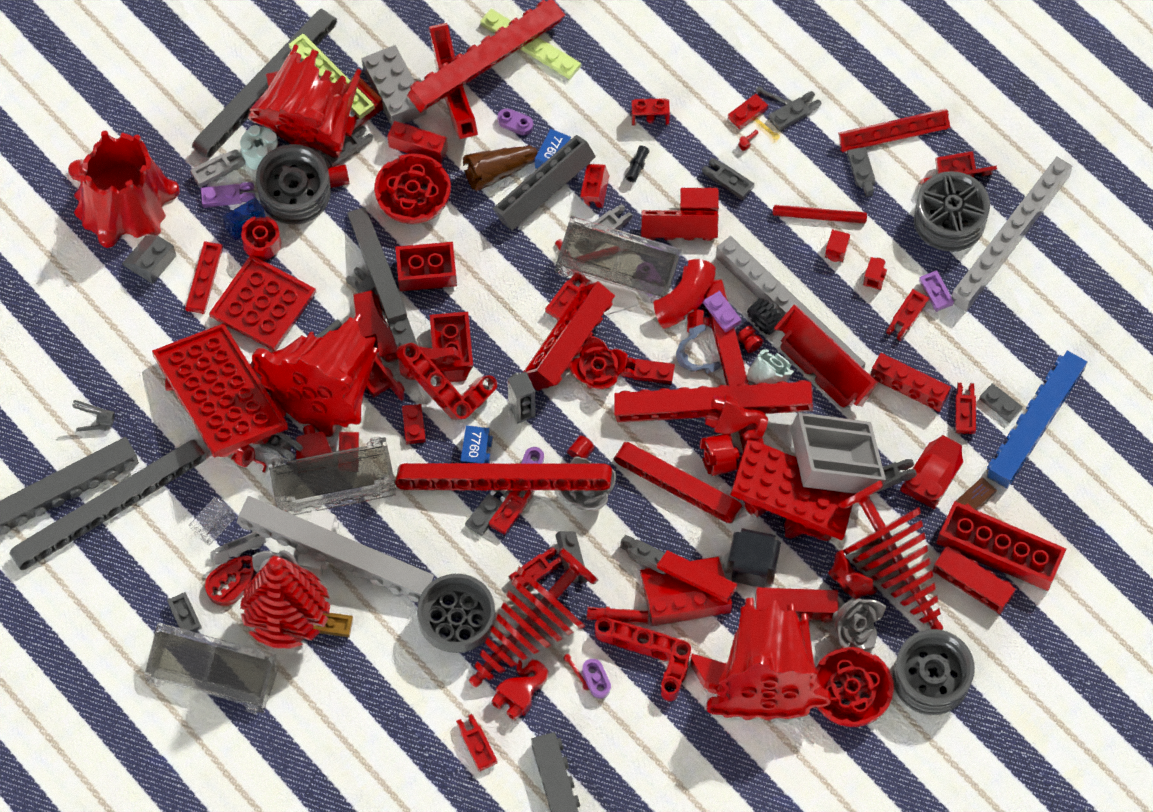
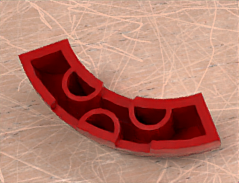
(687, 295)

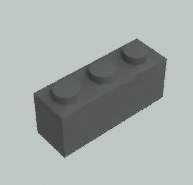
(521, 397)

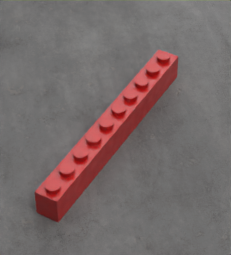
(485, 55)
(696, 402)

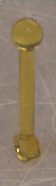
(776, 136)

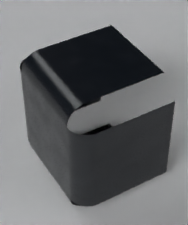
(753, 556)

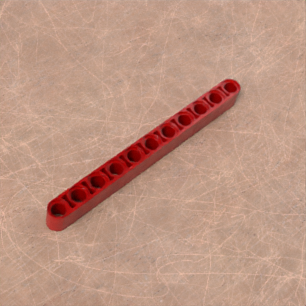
(729, 354)
(503, 476)

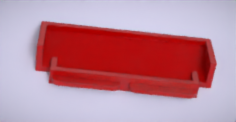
(819, 354)

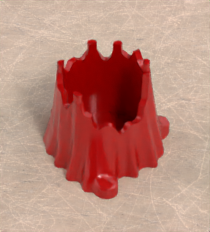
(305, 107)
(121, 189)
(320, 377)
(769, 667)

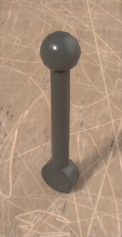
(759, 90)

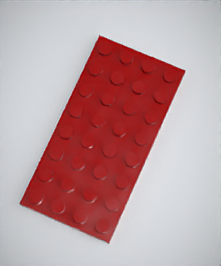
(219, 390)

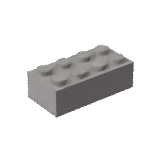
(392, 82)

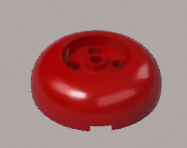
(414, 171)
(876, 682)

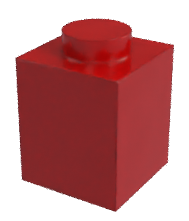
(837, 246)

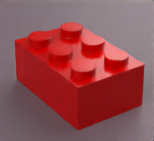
(426, 266)

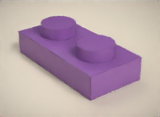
(936, 291)
(722, 311)

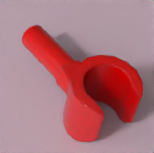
(744, 142)

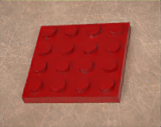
(262, 302)

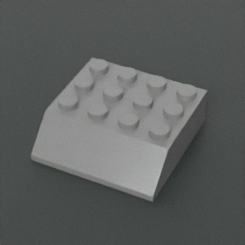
(836, 453)

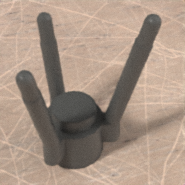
(104, 417)

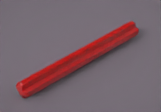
(820, 214)

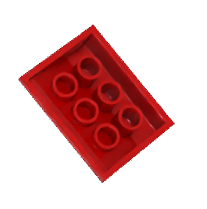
(676, 601)

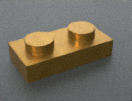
(336, 625)

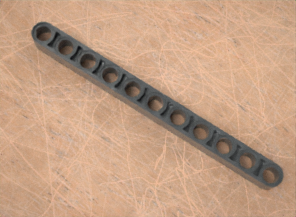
(238, 110)
(107, 504)

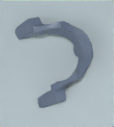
(682, 357)

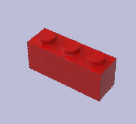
(417, 141)

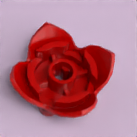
(597, 354)
(850, 582)

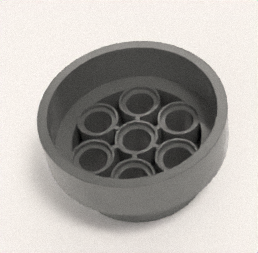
(460, 590)

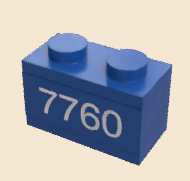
(552, 143)
(476, 445)

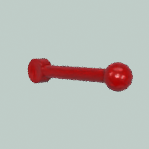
(567, 657)

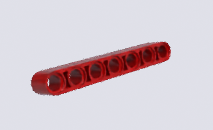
(678, 482)

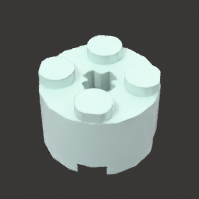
(256, 144)
(769, 368)

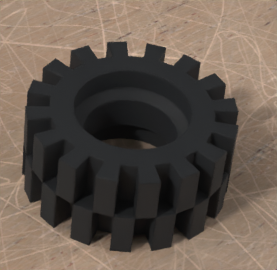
(764, 316)

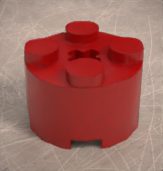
(261, 237)
(719, 454)

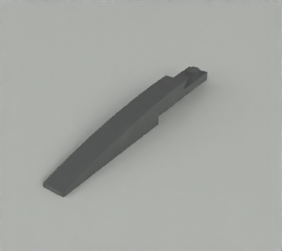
(382, 278)

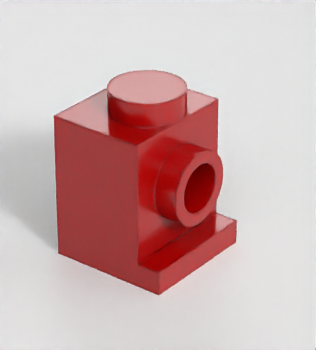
(875, 273)

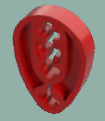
(236, 589)

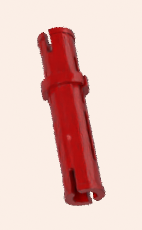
(621, 615)

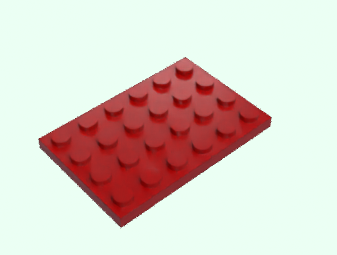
(775, 484)

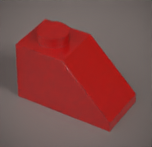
(707, 671)

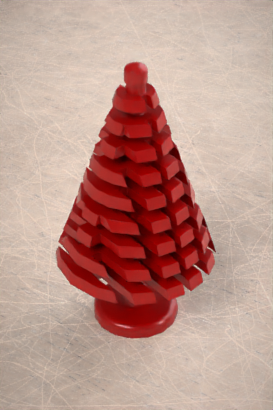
(893, 552)
(284, 604)
(533, 616)

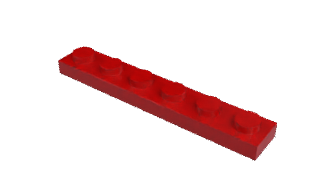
(894, 130)

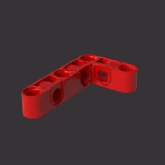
(444, 392)
(658, 646)

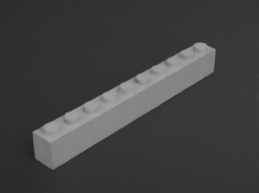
(1011, 234)
(766, 286)
(333, 548)

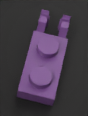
(227, 194)

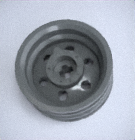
(293, 184)
(951, 211)
(933, 643)

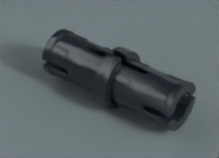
(637, 163)

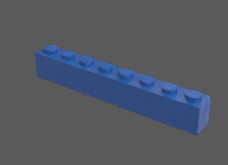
(1037, 419)

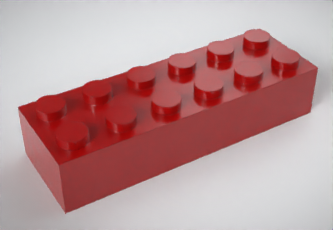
(569, 335)
(1001, 546)

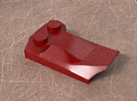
(453, 331)
(934, 471)

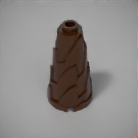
(494, 165)

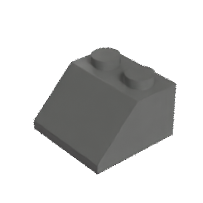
(150, 257)

